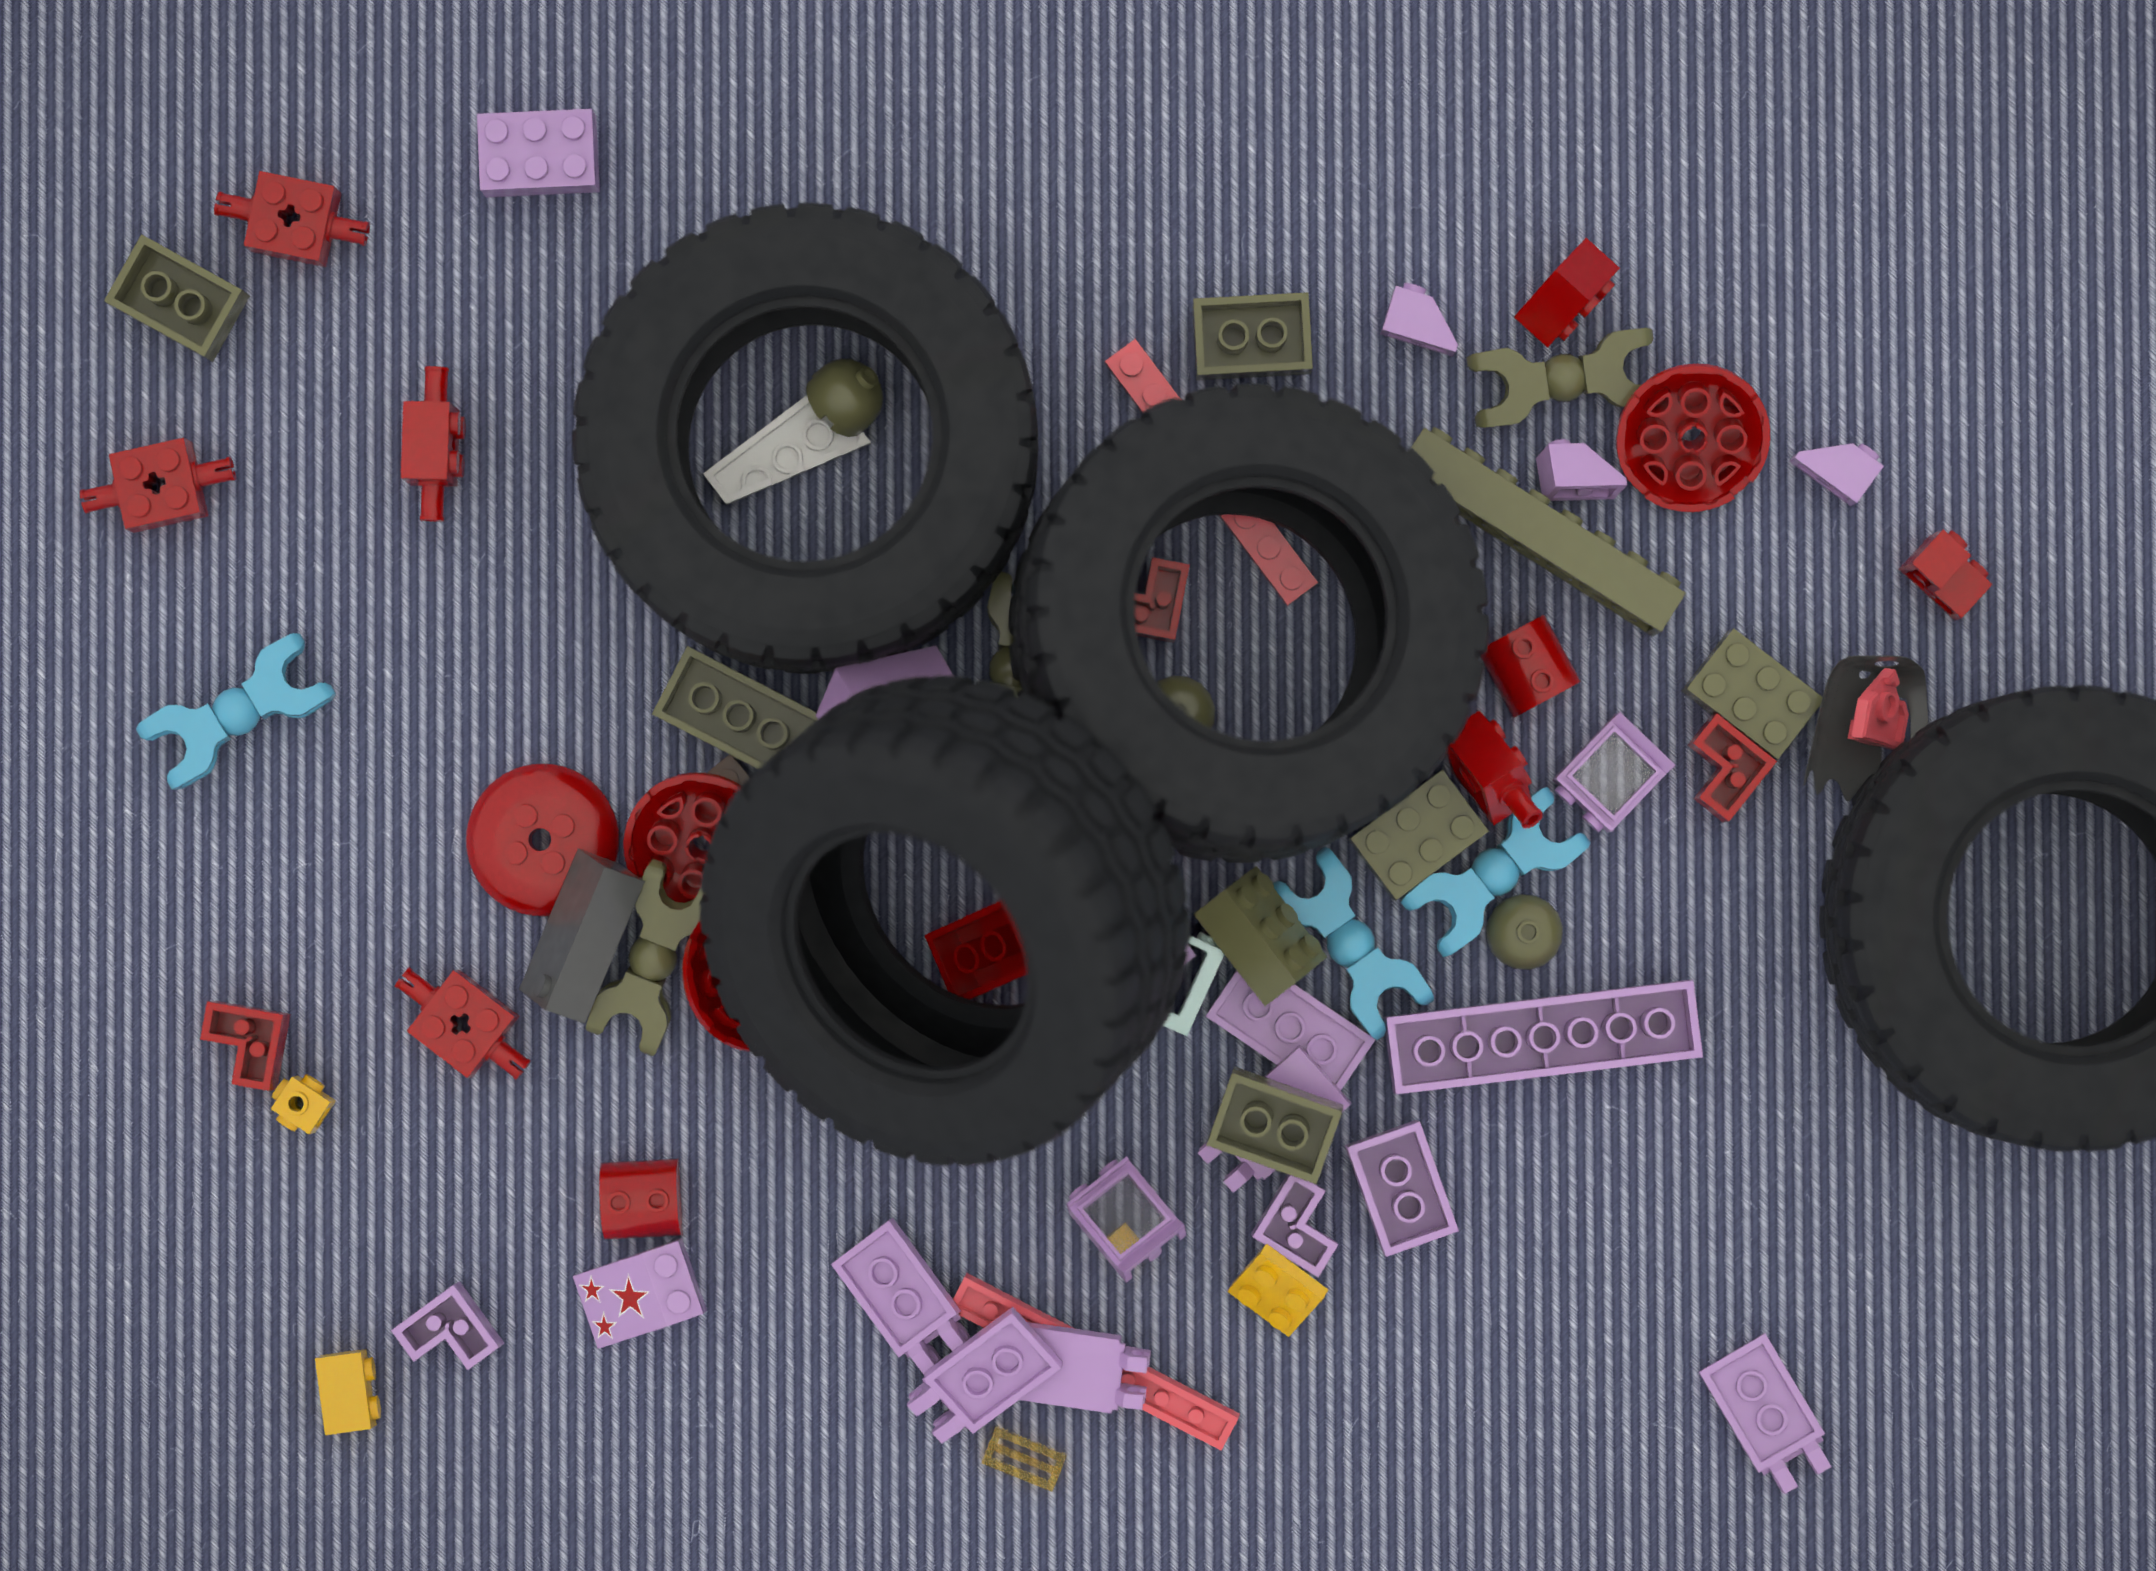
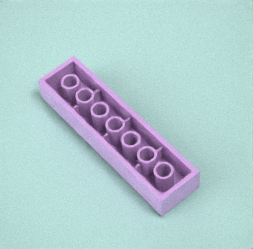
(1543, 1037)

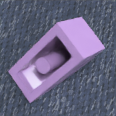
(1418, 321)
(1841, 469)
(1576, 473)

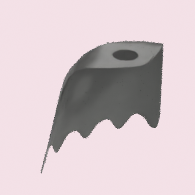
(1831, 750)

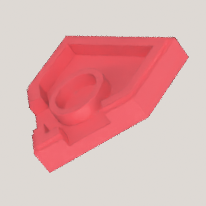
(1880, 714)

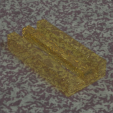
(1017, 1472)

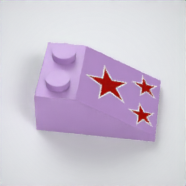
(640, 1293)

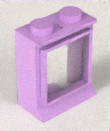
(1612, 773)
(1124, 1217)

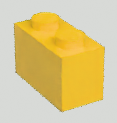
(347, 1391)

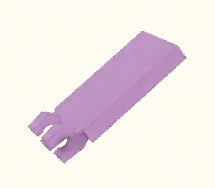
(1296, 1071)
(901, 1295)
(1090, 1370)
(985, 1375)
(1765, 1410)

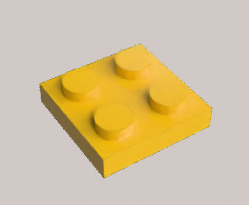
(1277, 1290)

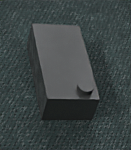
(581, 936)

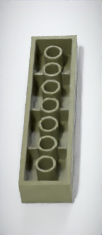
(1551, 537)

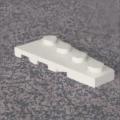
(780, 451)

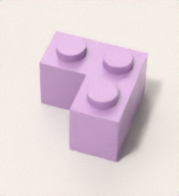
(1286, 1226)
(451, 1318)

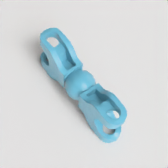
(235, 711)
(1493, 874)
(1353, 945)

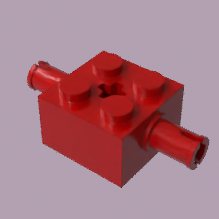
(279, 197)
(432, 443)
(137, 471)
(1493, 772)
(438, 1026)

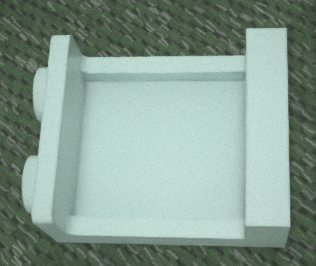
(1213, 956)

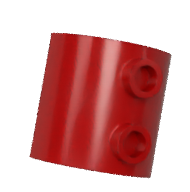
(1529, 666)
(640, 1199)

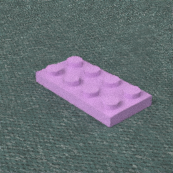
(1288, 1022)

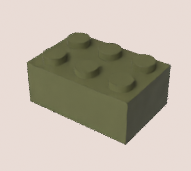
(177, 298)
(1252, 336)
(1753, 693)
(1418, 835)
(1260, 935)
(1275, 1125)

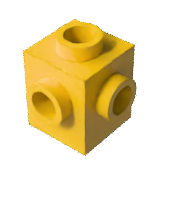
(315, 1107)

